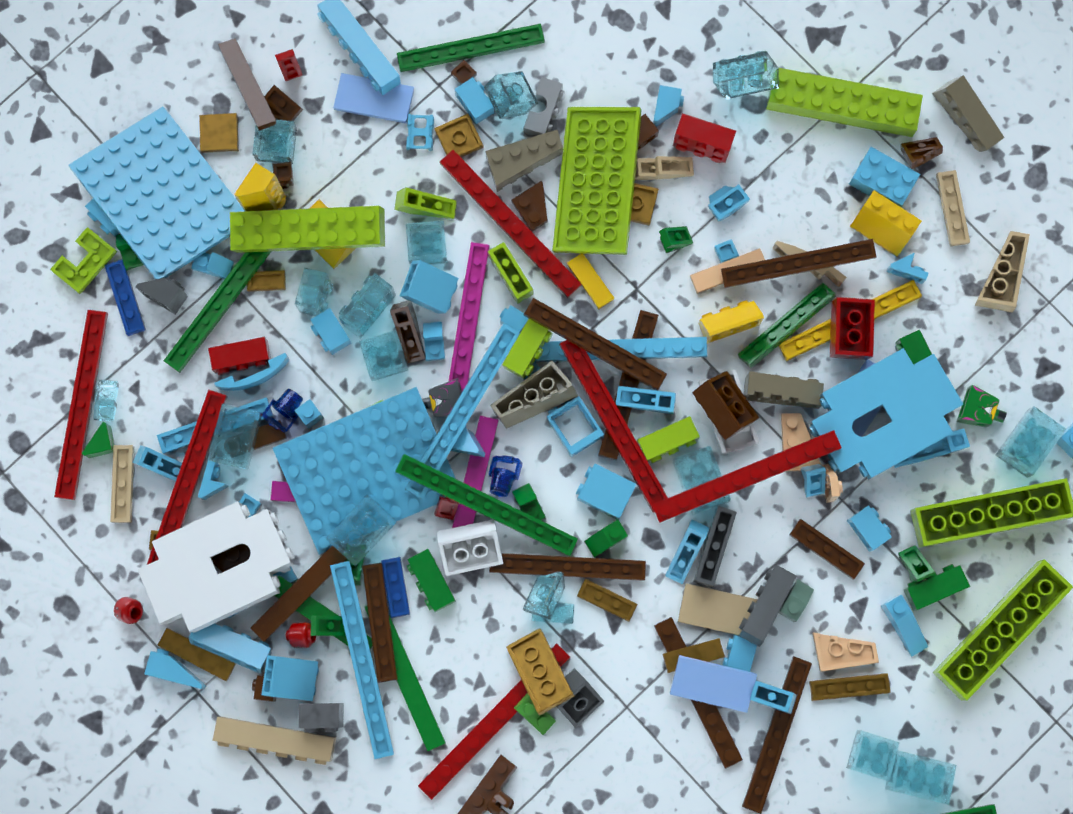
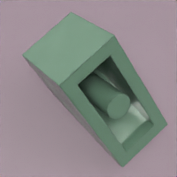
(796, 601)

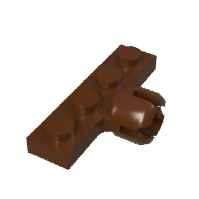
(489, 792)

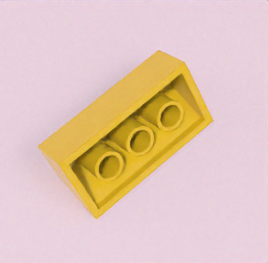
(260, 191)

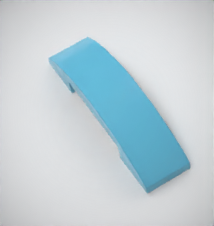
(276, 365)
(951, 443)

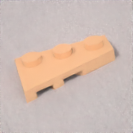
(794, 433)
(833, 487)
(842, 653)

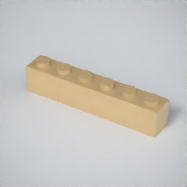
(274, 739)

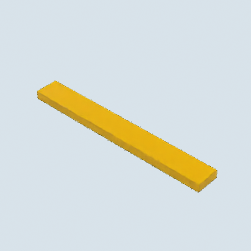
(821, 333)

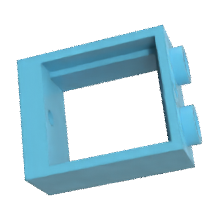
(585, 442)

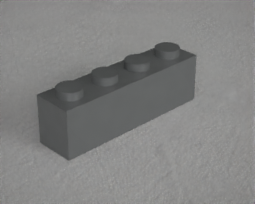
(715, 546)
(767, 606)

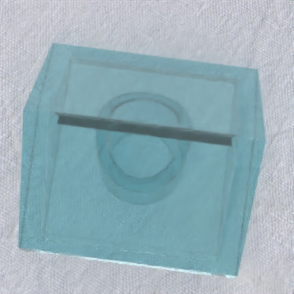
(545, 595)

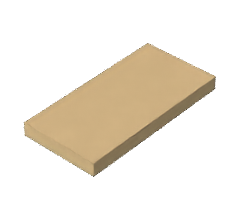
(713, 609)

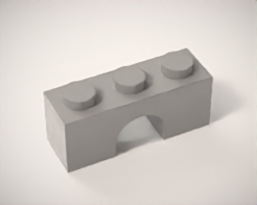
(549, 93)

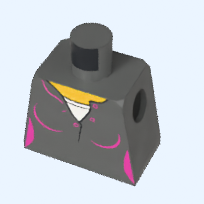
(443, 397)

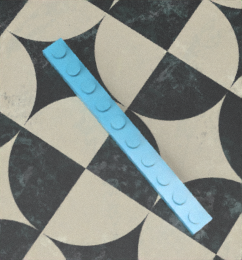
(643, 348)
(466, 403)
(362, 660)

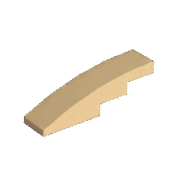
(663, 168)
(832, 273)

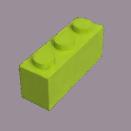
(510, 272)
(527, 349)
(669, 440)

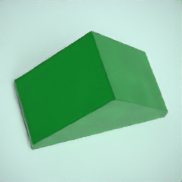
(100, 443)

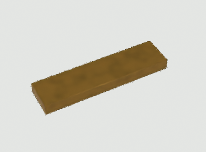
(201, 658)
(849, 687)

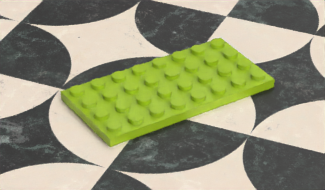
(597, 180)

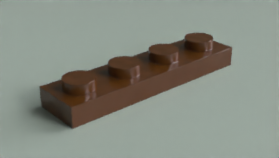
(826, 549)

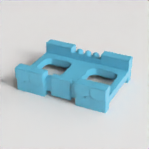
(426, 132)

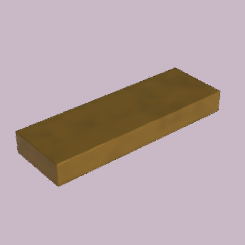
(607, 600)
(704, 651)

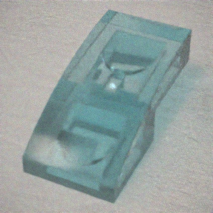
(105, 400)
(563, 614)

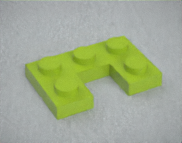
(98, 255)

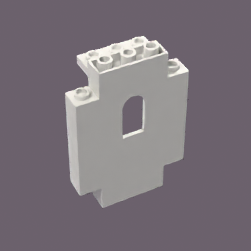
(187, 582)

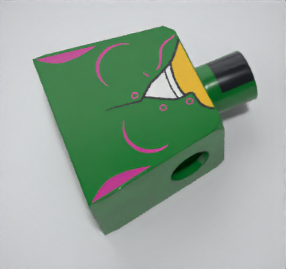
(980, 408)

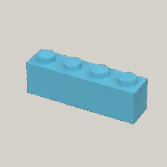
(232, 646)

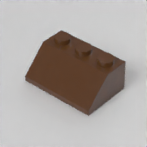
(725, 405)

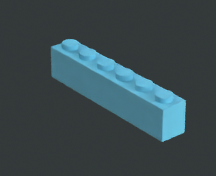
(359, 45)

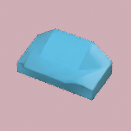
(727, 201)

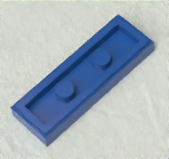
(395, 587)

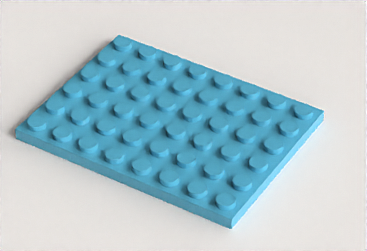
(158, 193)
(356, 457)

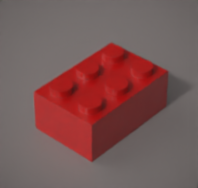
(703, 138)
(852, 328)

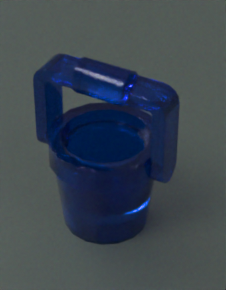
(285, 406)
(502, 478)

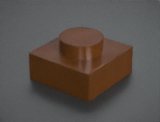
(463, 72)

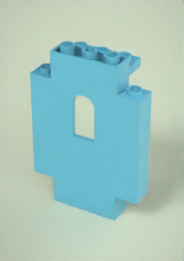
(912, 397)

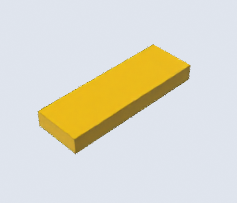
(590, 281)

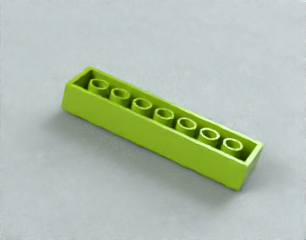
(846, 102)
(307, 229)
(992, 513)
(1003, 630)

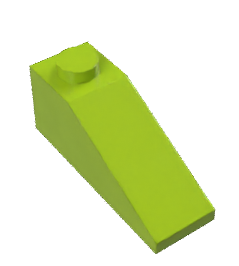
(424, 204)

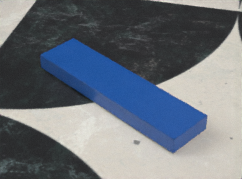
(125, 297)

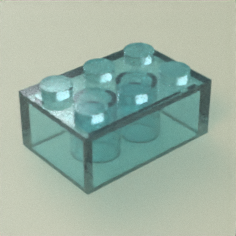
(746, 75)
(366, 305)
(235, 436)
(1030, 441)
(697, 469)
(361, 530)
(922, 777)

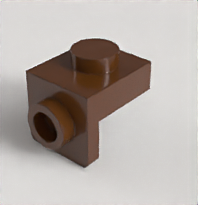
(284, 174)

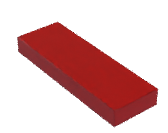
(288, 65)

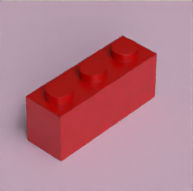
(239, 355)

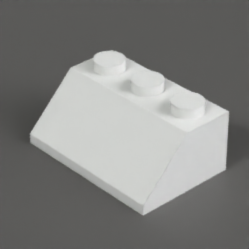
(469, 547)

